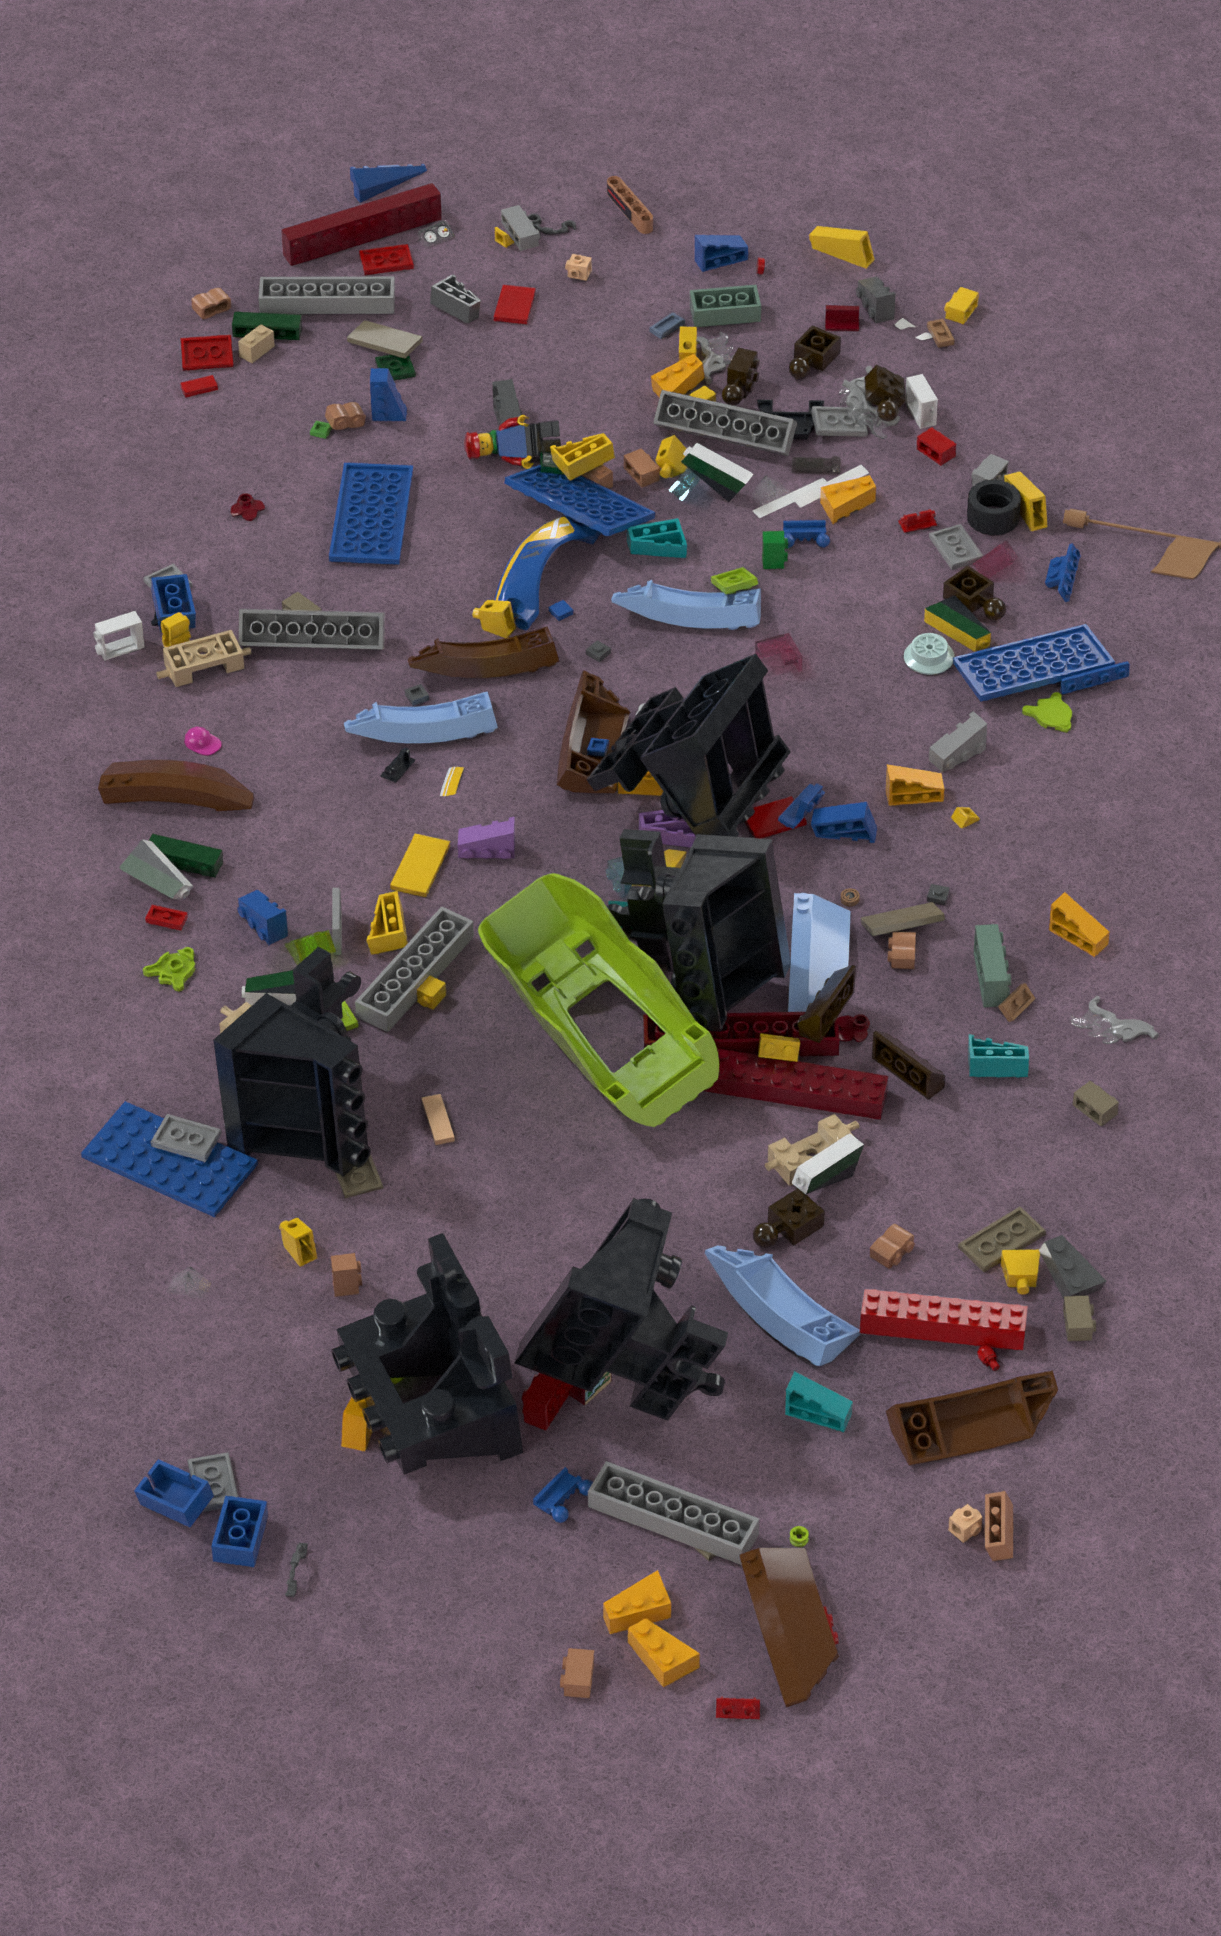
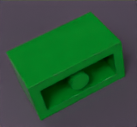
(774, 549)

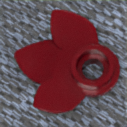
(247, 507)
(853, 1027)

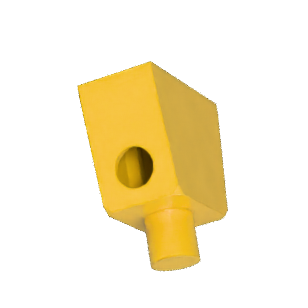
(687, 342)
(670, 457)
(496, 617)
(296, 1236)
(1020, 1268)

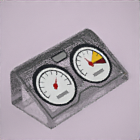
(435, 234)

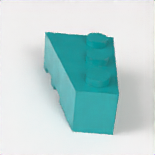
(658, 539)
(997, 1059)
(817, 1403)

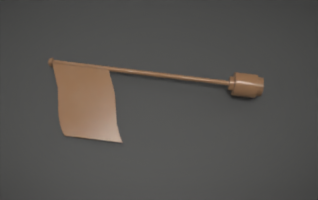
(1181, 559)

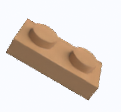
(940, 333)
(1016, 1002)

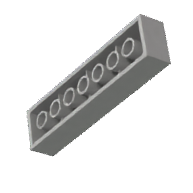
(327, 295)
(725, 423)
(311, 628)
(423, 956)
(673, 1512)

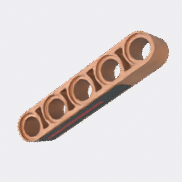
(630, 204)

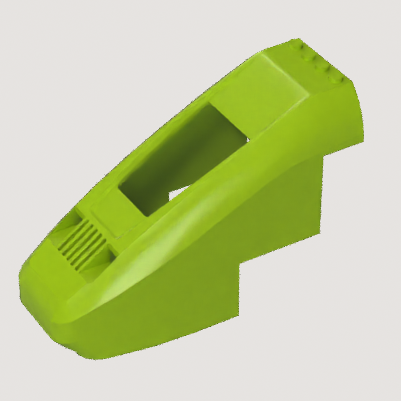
(539, 936)

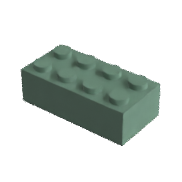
(725, 305)
(991, 965)

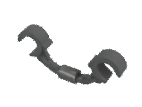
(564, 225)
(301, 1551)

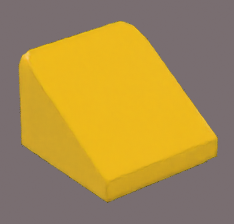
(502, 238)
(964, 816)

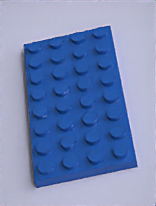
(581, 500)
(371, 513)
(1032, 662)
(127, 1150)

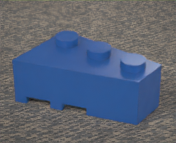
(719, 251)
(385, 399)
(846, 821)
(263, 916)

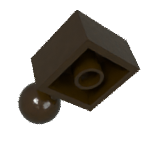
(814, 349)
(741, 376)
(885, 391)
(974, 592)
(793, 1217)

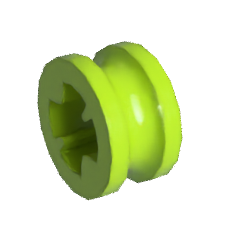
(804, 1534)

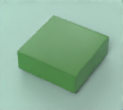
(320, 429)

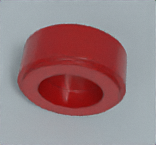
(760, 266)

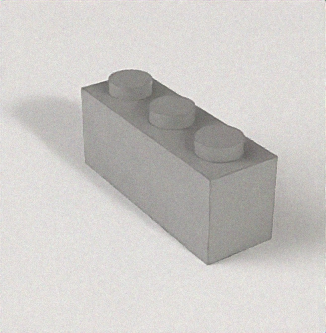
(520, 227)

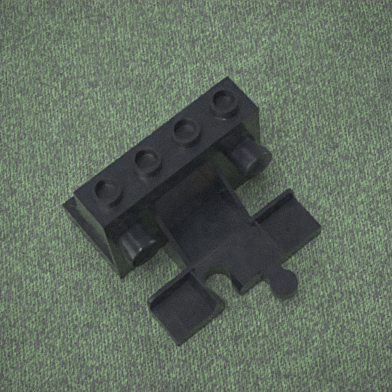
(692, 743)
(709, 921)
(295, 1075)
(617, 1324)
(432, 1336)

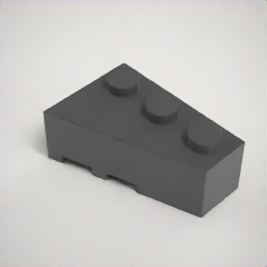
(455, 299)
(876, 299)
(505, 401)
(1070, 1269)

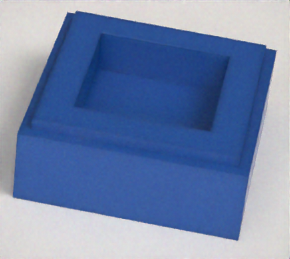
(561, 610)
(598, 747)

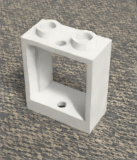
(920, 401)
(122, 646)

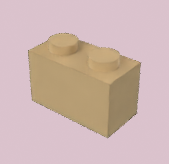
(256, 343)

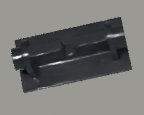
(398, 766)

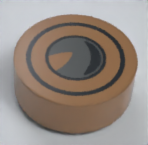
(850, 897)

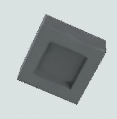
(598, 651)
(416, 694)
(938, 894)

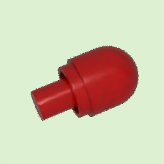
(988, 1357)

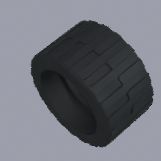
(991, 520)

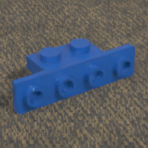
(1063, 572)
(1095, 677)
(802, 805)

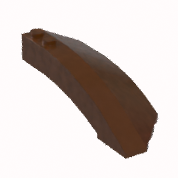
(488, 658)
(592, 715)
(173, 782)
(971, 1418)
(790, 1618)

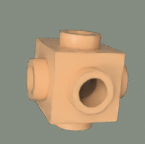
(579, 267)
(965, 1523)

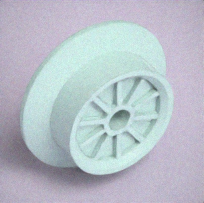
(929, 654)

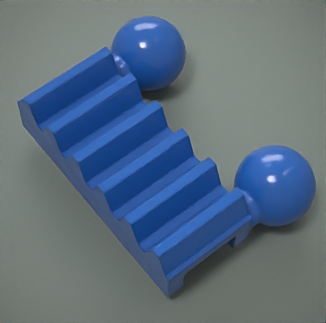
(806, 529)
(557, 1491)

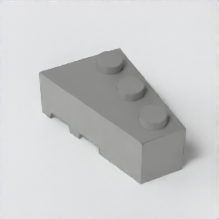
(959, 745)

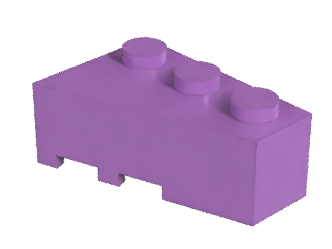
(673, 831)
(488, 841)

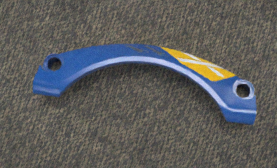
(524, 569)

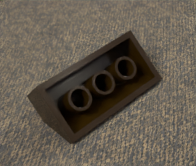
(827, 1004)
(907, 1065)

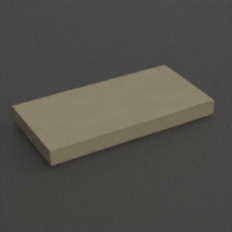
(384, 339)
(902, 919)
(360, 1180)
(1010, 1232)

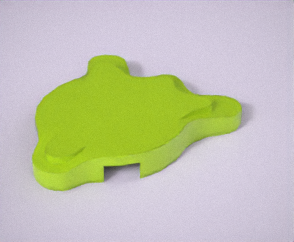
(1051, 713)
(173, 968)

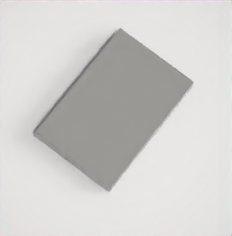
(836, 422)
(955, 546)
(337, 920)
(186, 1137)
(218, 1473)

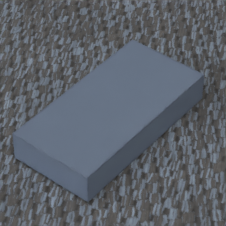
(667, 325)

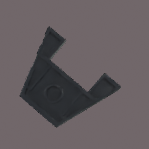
(804, 419)

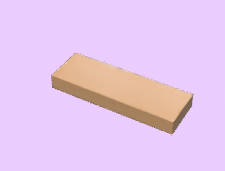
(438, 1119)

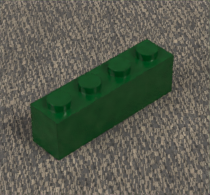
(284, 325)
(190, 856)

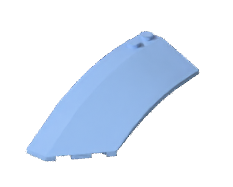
(692, 607)
(426, 723)
(817, 947)
(781, 1305)

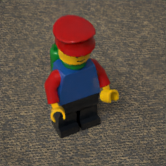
(514, 441)

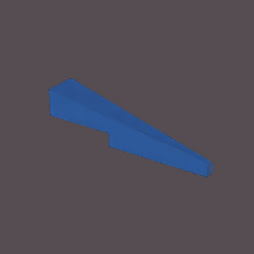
(373, 181)

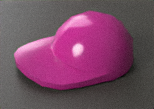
(201, 741)

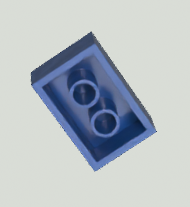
(172, 596)
(239, 1531)

